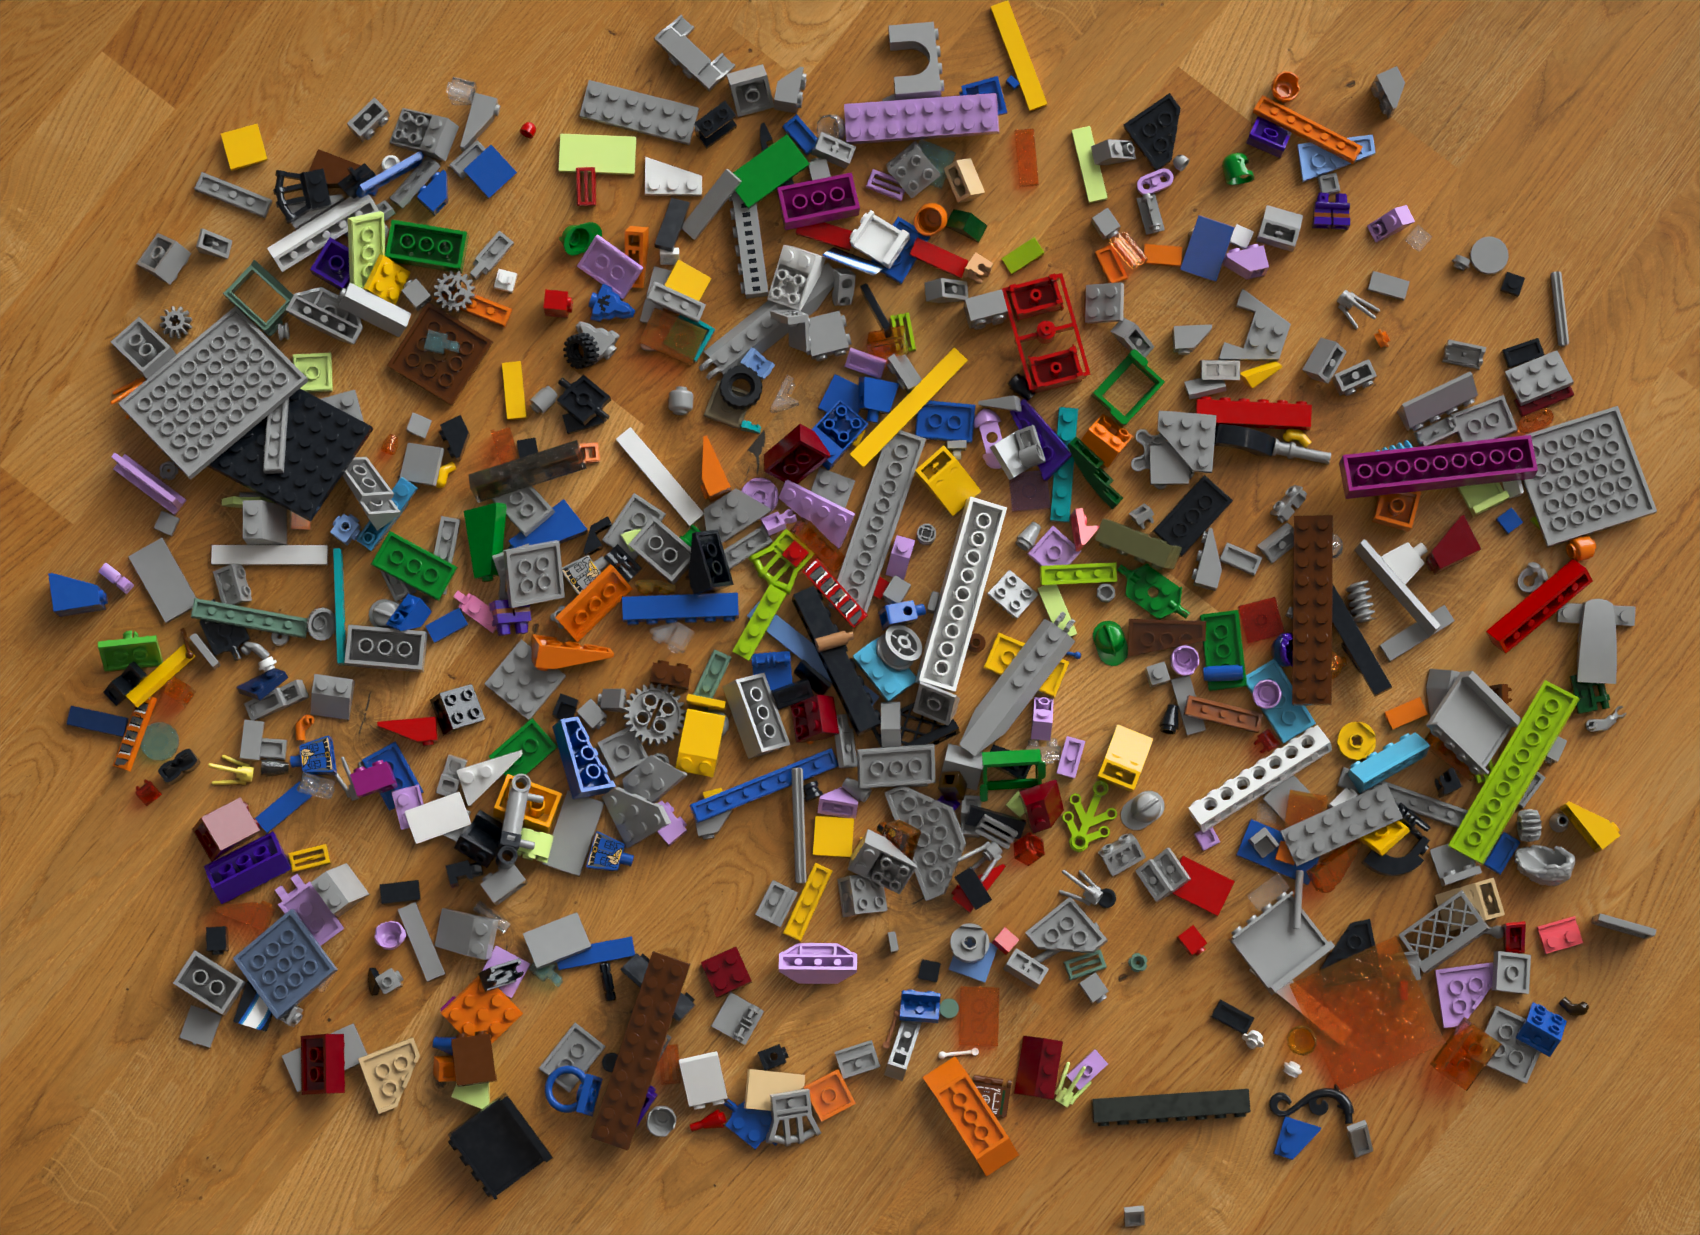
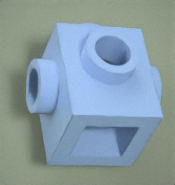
(346, 535)

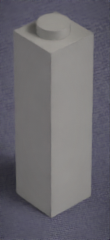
(373, 309)

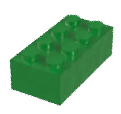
(427, 246)

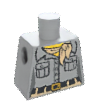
(583, 572)

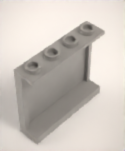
(1472, 721)
(1275, 948)

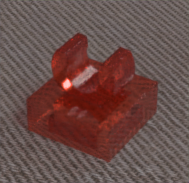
(1268, 741)
(147, 792)

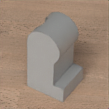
(843, 286)

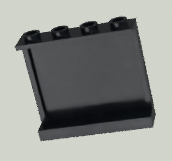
(498, 1145)

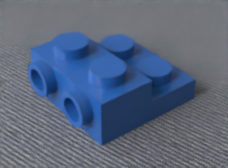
(987, 86)

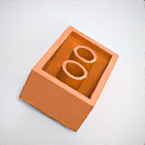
(713, 477)

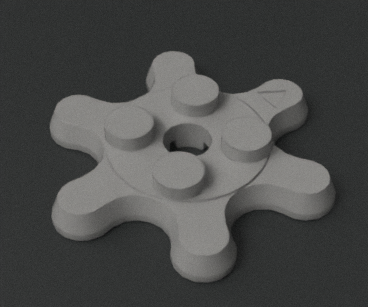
(1147, 440)

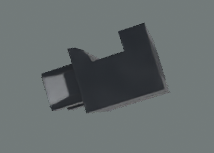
(463, 870)

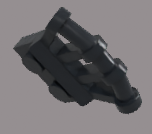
(314, 190)

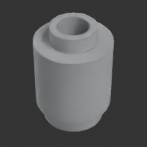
(543, 400)

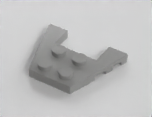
(1265, 334)

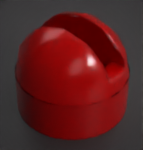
(528, 130)

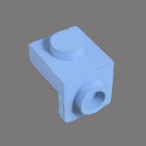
(758, 363)

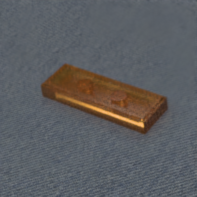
(1026, 157)

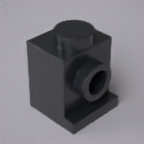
(767, 1062)

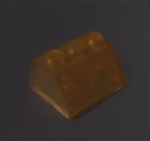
(1465, 1054)

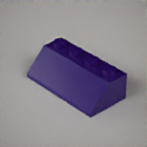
(247, 867)

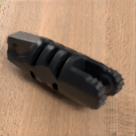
(1410, 819)

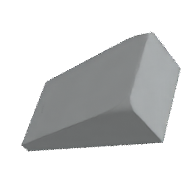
(1008, 403)

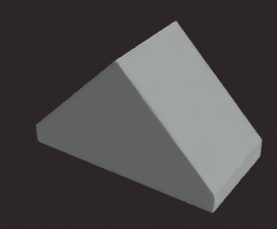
(213, 244)

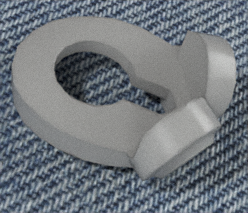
(1531, 568)

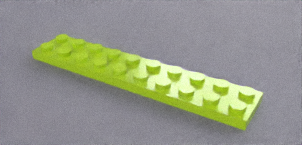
(1513, 772)

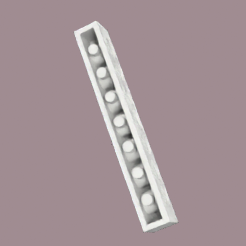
(1256, 787)

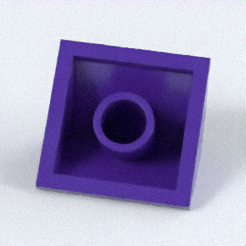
(1268, 137)

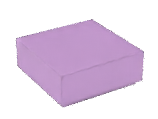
(1207, 839)

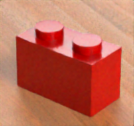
(557, 303)

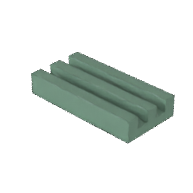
(1069, 970)

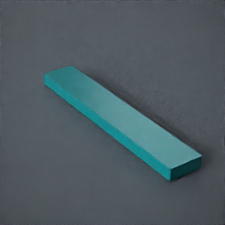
(339, 605)

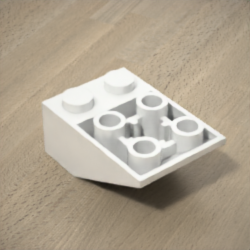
(795, 276)

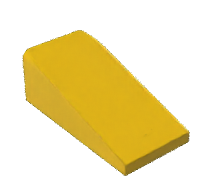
(1258, 374)

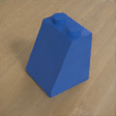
(75, 596)

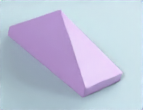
(838, 804)

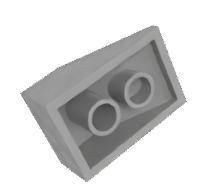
(143, 348)
(662, 550)
(466, 933)

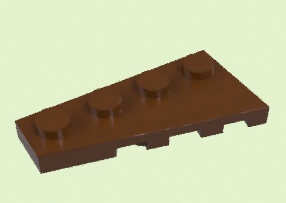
(1157, 635)

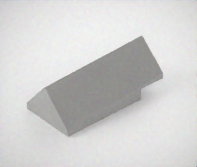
(371, 492)

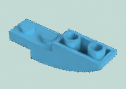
(403, 493)

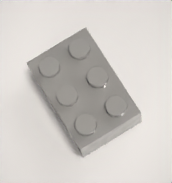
(209, 983)

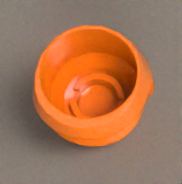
(930, 219)

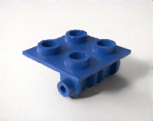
(775, 666)

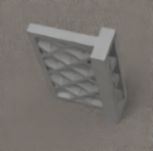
(1455, 945)

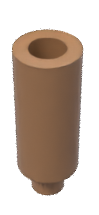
(833, 640)

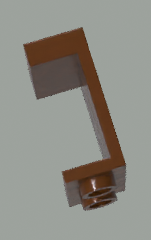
(473, 1059)

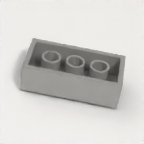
(386, 648)

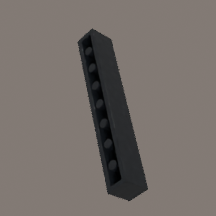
(836, 662)

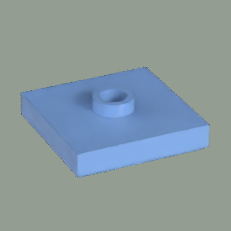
(977, 970)

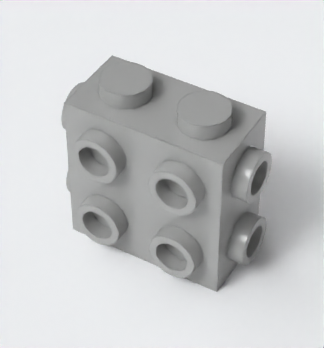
(828, 336)

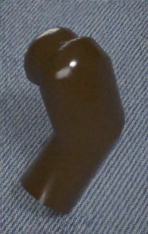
(1574, 1009)

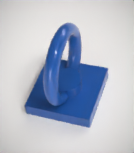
(586, 1094)

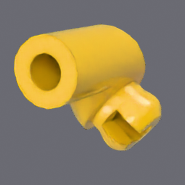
(1296, 434)
(443, 474)

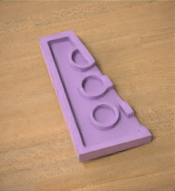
(824, 514)

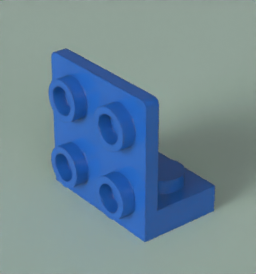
(1542, 1029)

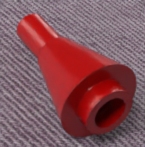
(713, 1120)

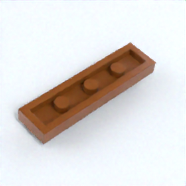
(1223, 714)

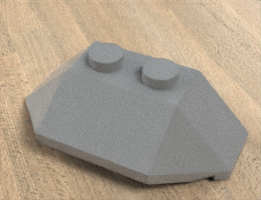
(321, 311)

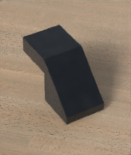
(593, 544)
(122, 685)

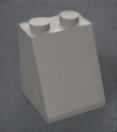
(264, 523)
(340, 889)

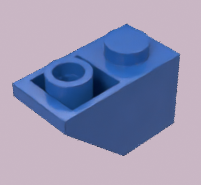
(435, 194)
(409, 614)

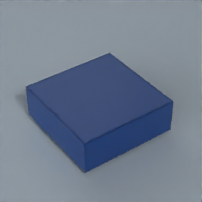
(1509, 520)

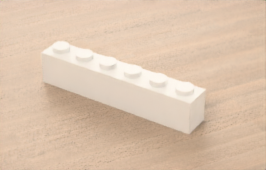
(318, 231)

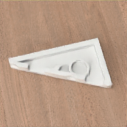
(480, 776)

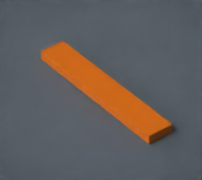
(1307, 129)

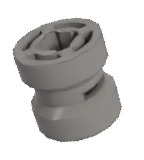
(925, 537)

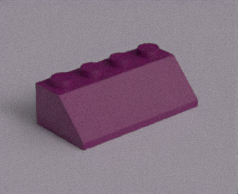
(818, 201)

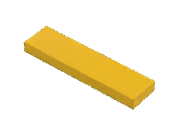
(159, 677)
(807, 902)

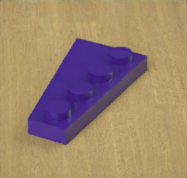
(1053, 448)

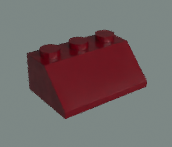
(795, 455)
(322, 1064)
(1038, 1067)

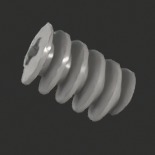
(1359, 602)

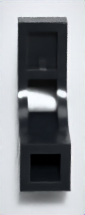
(1244, 439)
(1393, 866)

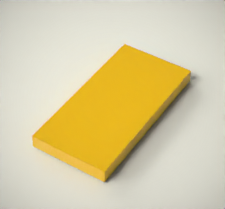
(1007, 648)

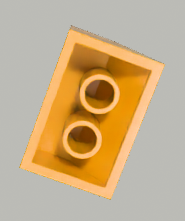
(537, 815)

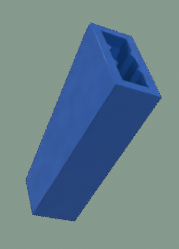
(561, 526)

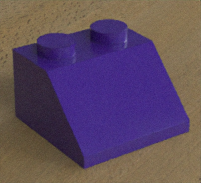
(333, 264)

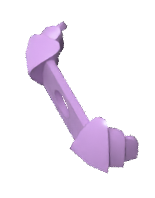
(987, 422)

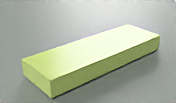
(1055, 605)

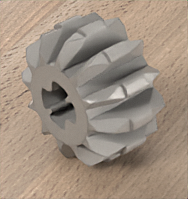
(178, 329)
(1529, 825)

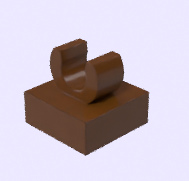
(1502, 691)

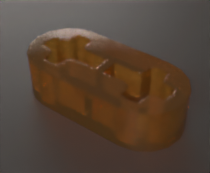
(1533, 417)

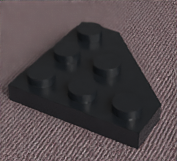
(1156, 131)
(1355, 939)

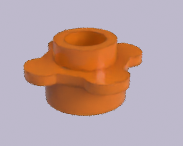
(1382, 338)

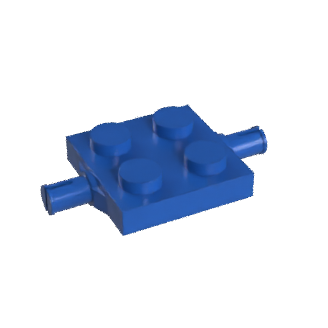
(749, 1124)

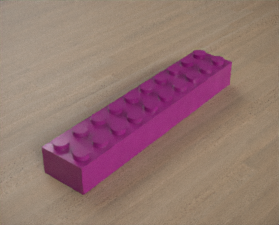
(1438, 466)

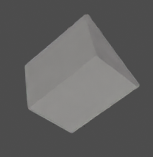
(961, 760)

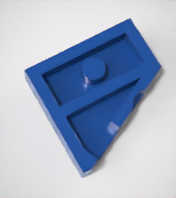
(1294, 1137)

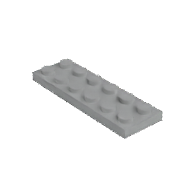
(639, 112)
(1341, 824)

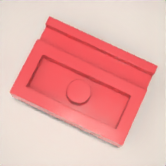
(1559, 935)

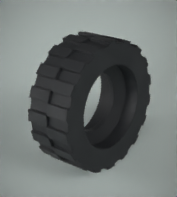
(741, 373)

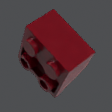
(814, 719)

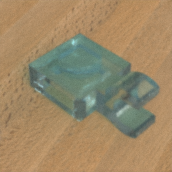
(438, 342)
(547, 972)

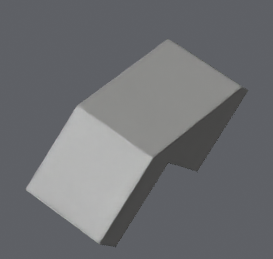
(891, 724)

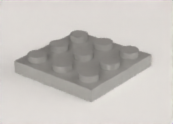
(534, 573)
(522, 683)
(1513, 1056)

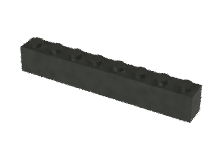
(1170, 1106)

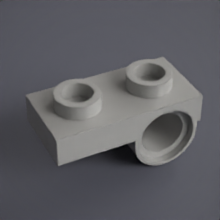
(1030, 448)

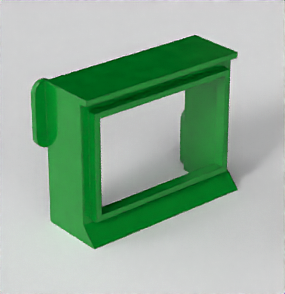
(1141, 363)
(1011, 758)

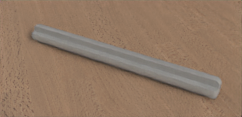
(799, 825)

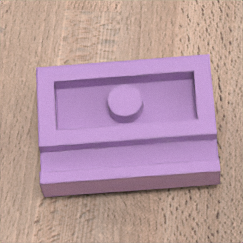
(404, 800)

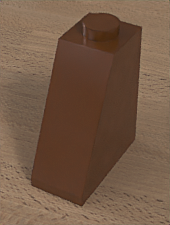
(334, 167)

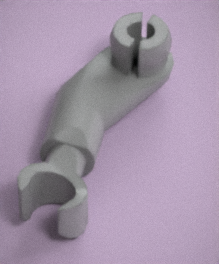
(1604, 724)

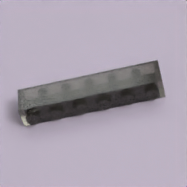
(527, 471)

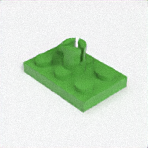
(122, 652)

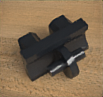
(355, 178)
(623, 563)

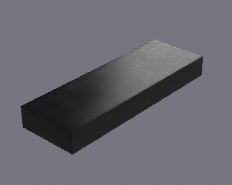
(672, 224)
(876, 310)
(976, 813)

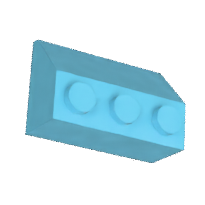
(885, 679)

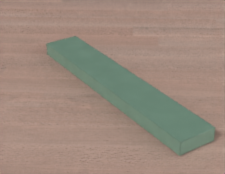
(249, 618)

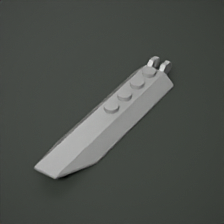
(760, 330)
(1017, 684)

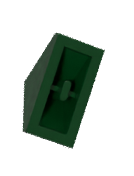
(966, 224)

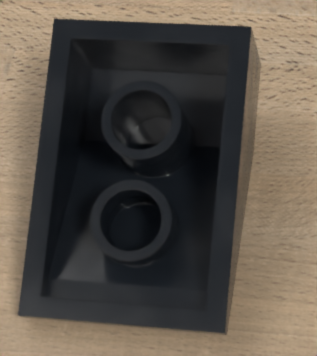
(708, 563)

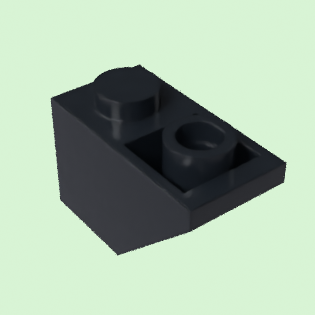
(457, 436)

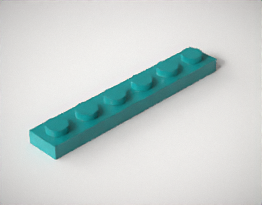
(1064, 476)

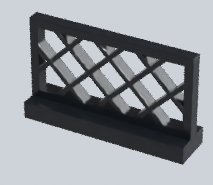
(933, 737)

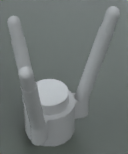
(1348, 300)
(351, 791)
(991, 852)
(1092, 893)

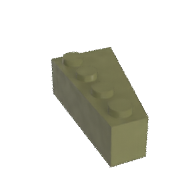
(1137, 544)

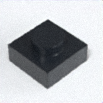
(1512, 284)

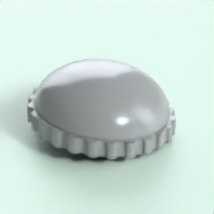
(321, 624)

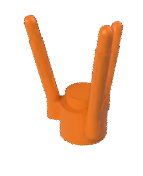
(134, 385)

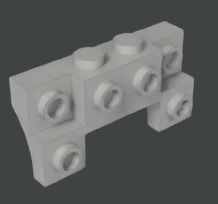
(691, 58)

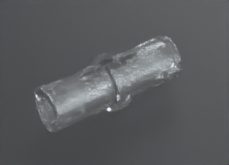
(485, 911)

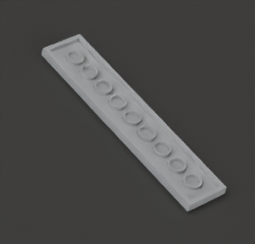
(879, 517)

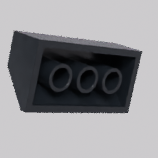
(636, 969)

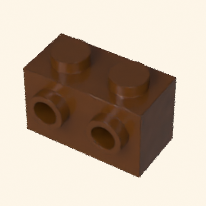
(671, 676)

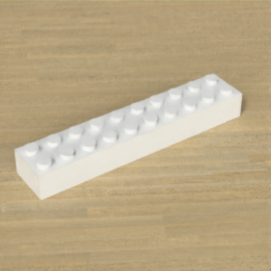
(961, 594)

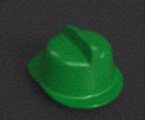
(579, 237)
(1110, 643)

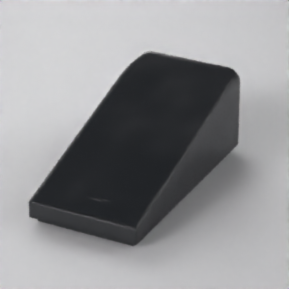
(973, 888)

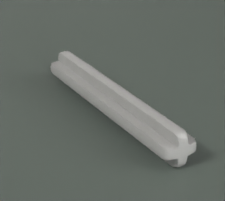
(1559, 308)

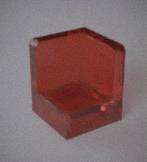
(1029, 849)

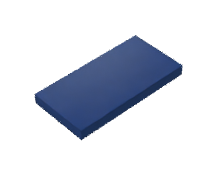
(1249, 853)

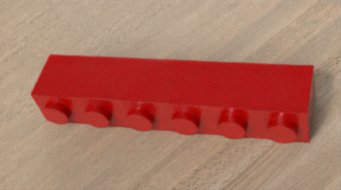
(1257, 414)
(1539, 606)

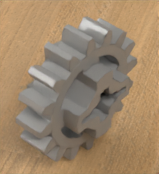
(446, 289)

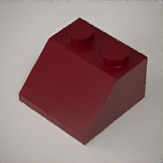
(1042, 805)

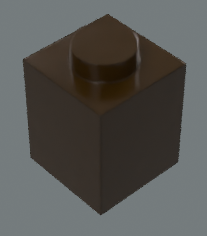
(952, 785)

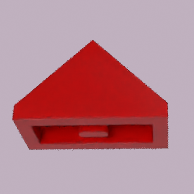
(1514, 937)

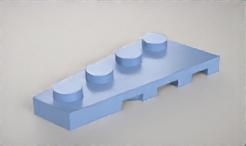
(1317, 161)

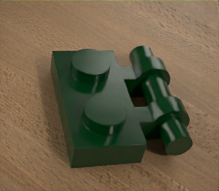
(1587, 697)

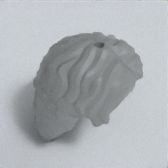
(1544, 864)

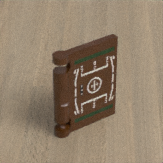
(993, 1093)

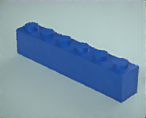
(680, 607)

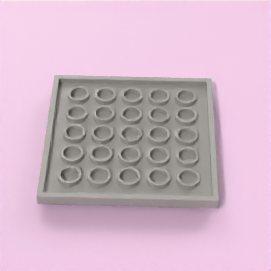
(1586, 478)

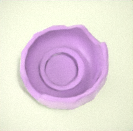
(1184, 660)
(1267, 694)

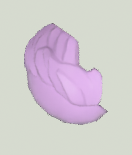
(389, 935)

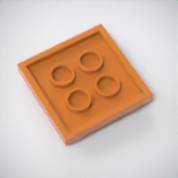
(481, 1011)

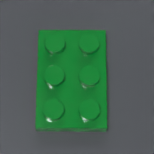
(534, 745)

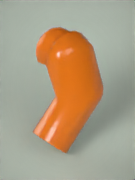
(302, 725)

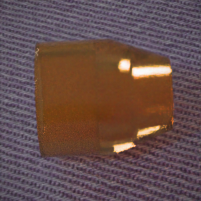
(390, 444)

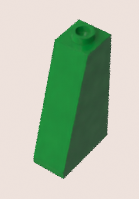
(485, 537)

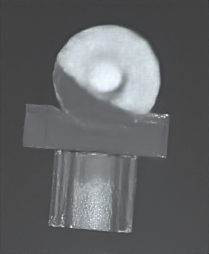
(1049, 752)
(316, 786)

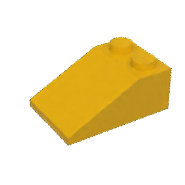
(700, 743)
(1593, 828)

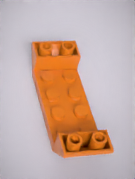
(971, 1116)

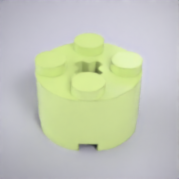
(542, 847)

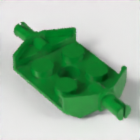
(1168, 596)

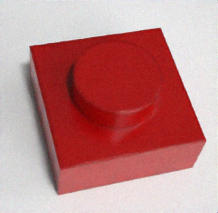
(795, 554)

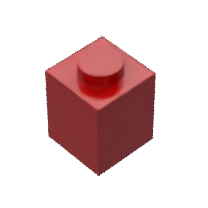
(1192, 941)

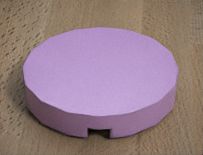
(762, 491)

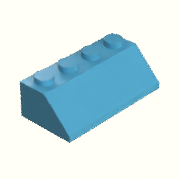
(1388, 762)

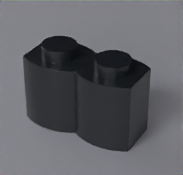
(183, 763)

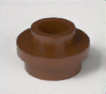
(976, 649)

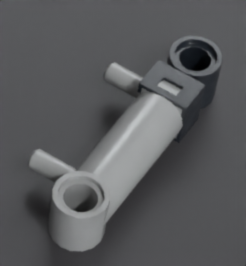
(510, 837)

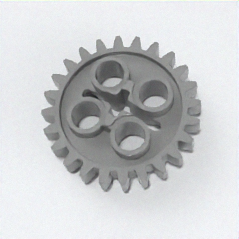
(669, 721)

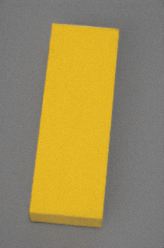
(514, 390)

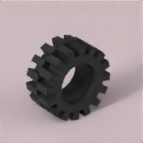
(573, 353)

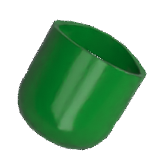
(1234, 167)

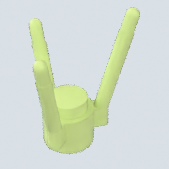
(1065, 1096)

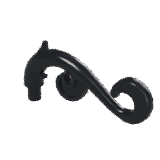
(1345, 1103)

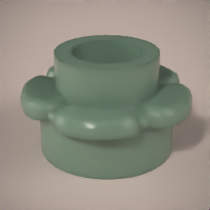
(1137, 957)

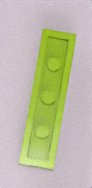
(1078, 573)
(759, 622)

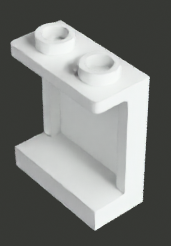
(879, 239)

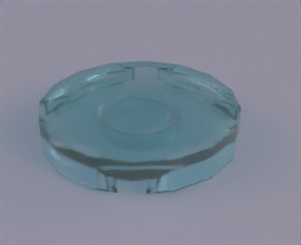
(160, 741)

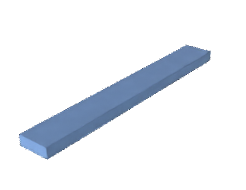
(800, 646)

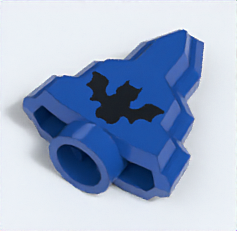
(609, 305)

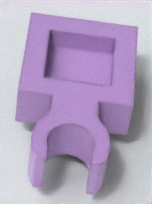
(775, 522)

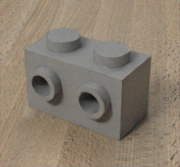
(368, 120)
(1324, 360)
(1354, 377)

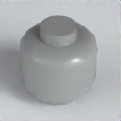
(680, 401)

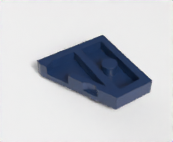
(262, 684)

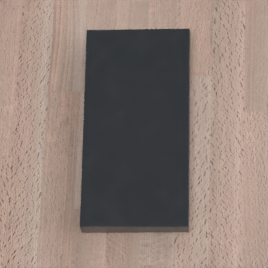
(1193, 515)

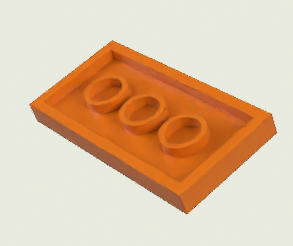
(593, 603)

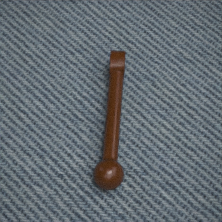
(189, 654)

